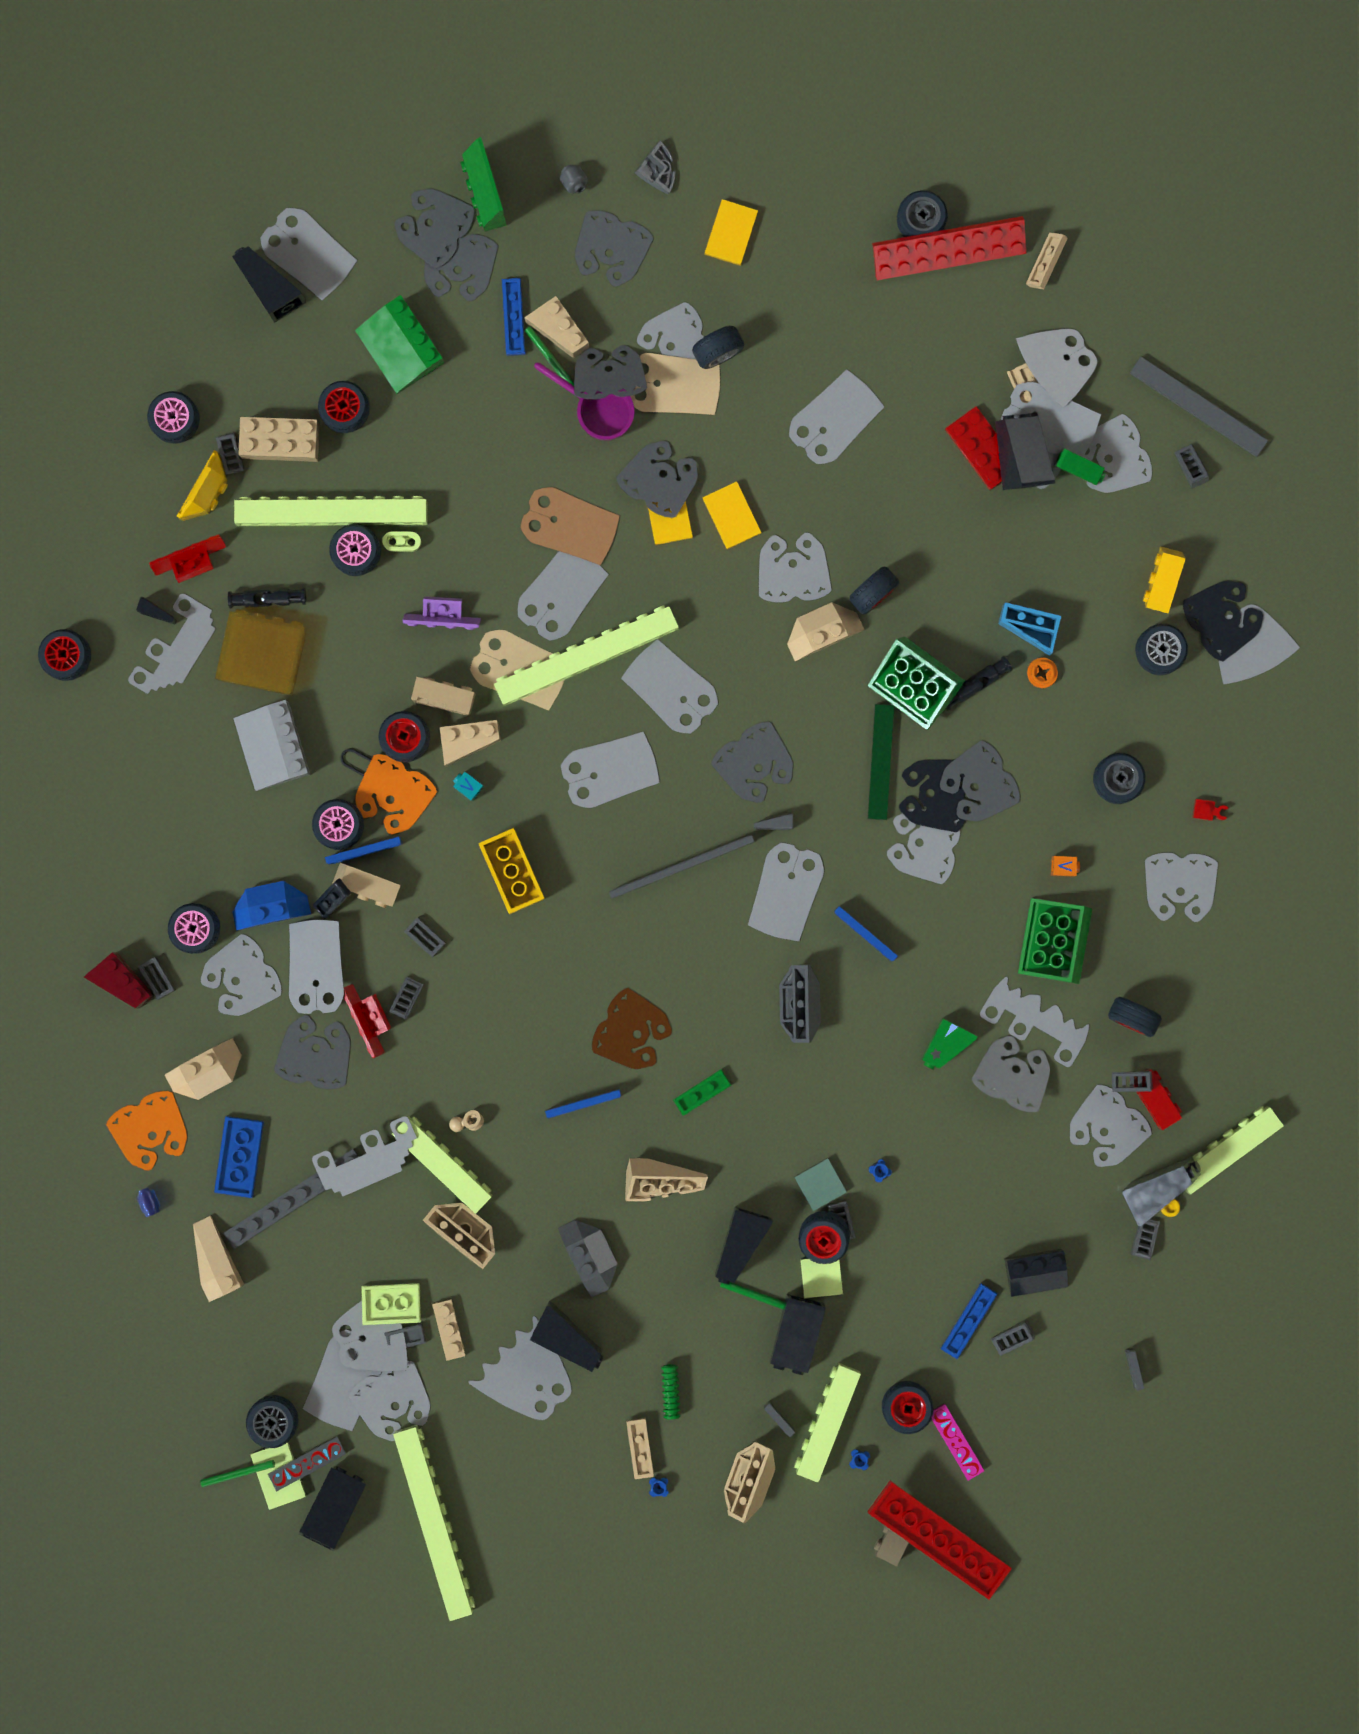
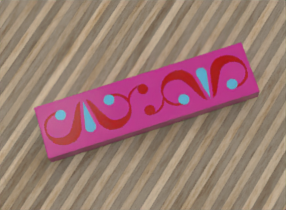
(956, 1442)

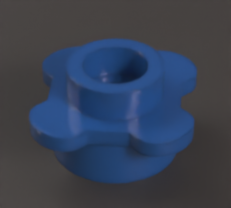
(885, 1171)
(863, 1463)
(658, 1492)

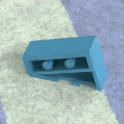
(1031, 625)

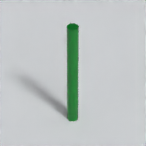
(548, 355)
(753, 1294)
(237, 1473)

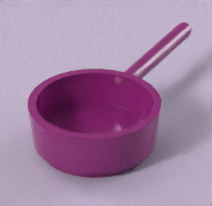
(600, 418)

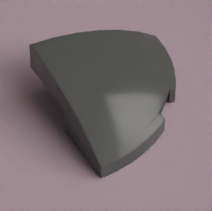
(657, 168)

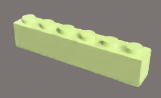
(1235, 1145)
(445, 1167)
(827, 1423)

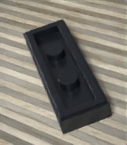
(332, 898)

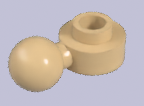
(457, 1124)

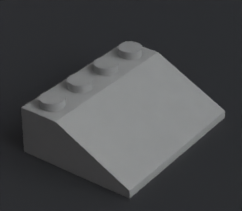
(271, 745)

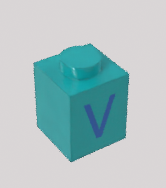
(467, 785)

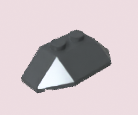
(800, 1003)
(589, 1255)

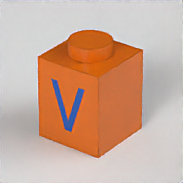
(1064, 866)

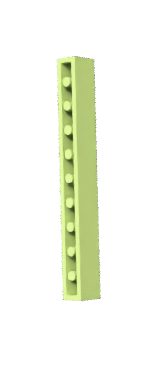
(330, 512)
(586, 656)
(433, 1522)

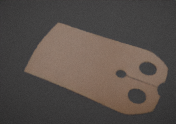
(579, 529)

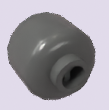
(573, 179)

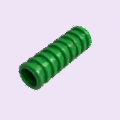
(670, 1392)

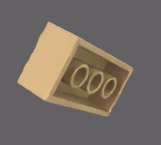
(279, 439)

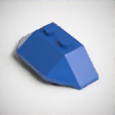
(269, 905)

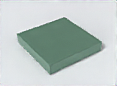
(820, 1184)

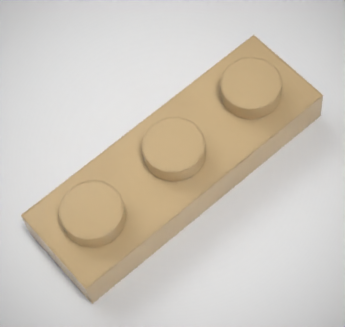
(1046, 260)
(449, 1329)
(640, 1448)

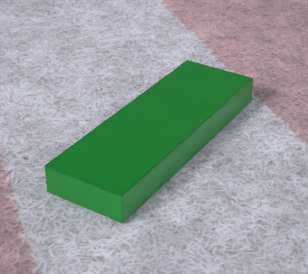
(702, 1092)

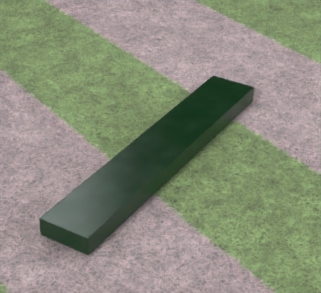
(880, 762)

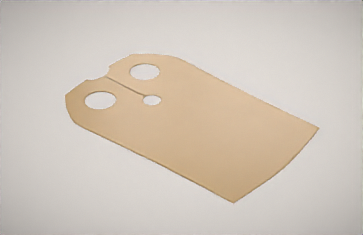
(683, 386)
(518, 655)

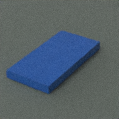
(239, 1157)

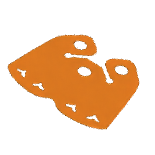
(398, 783)
(143, 1119)

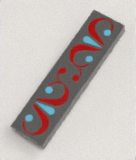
(306, 1463)

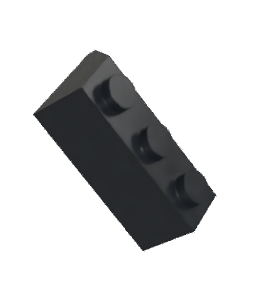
(1036, 1272)

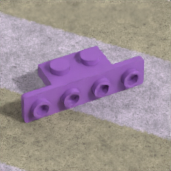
(442, 612)

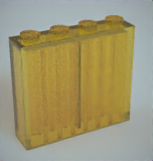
(261, 652)

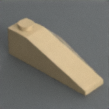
(653, 1178)
(215, 1264)

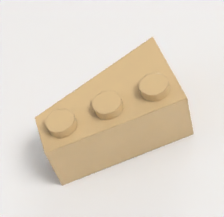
(557, 325)
(443, 696)
(467, 739)
(368, 885)

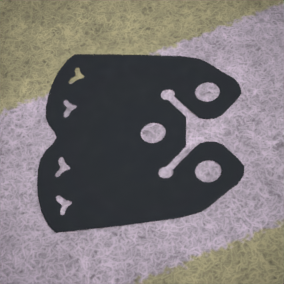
(1212, 623)
(941, 807)

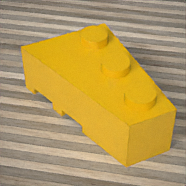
(1164, 579)

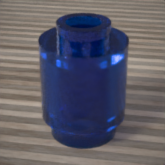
(148, 1202)

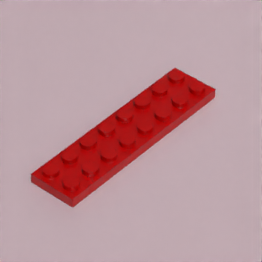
(949, 248)
(939, 1540)

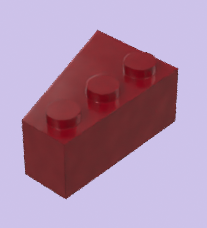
(119, 980)

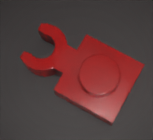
(1206, 810)

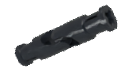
(281, 597)
(972, 685)

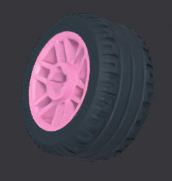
(173, 404)
(355, 562)
(337, 837)
(182, 922)

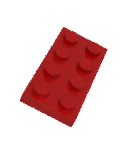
(978, 444)

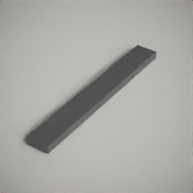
(1198, 406)
(681, 866)

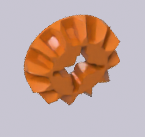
(1051, 675)

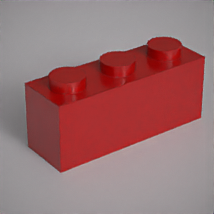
(1159, 1102)

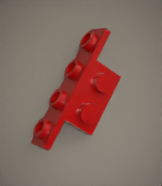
(190, 560)
(369, 1019)

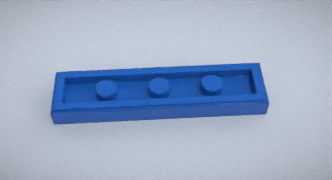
(513, 316)
(365, 850)
(865, 934)
(583, 1103)
(968, 1321)

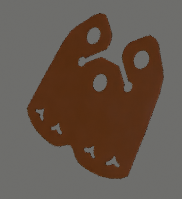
(620, 1028)

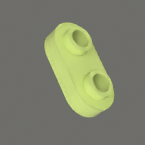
(402, 540)

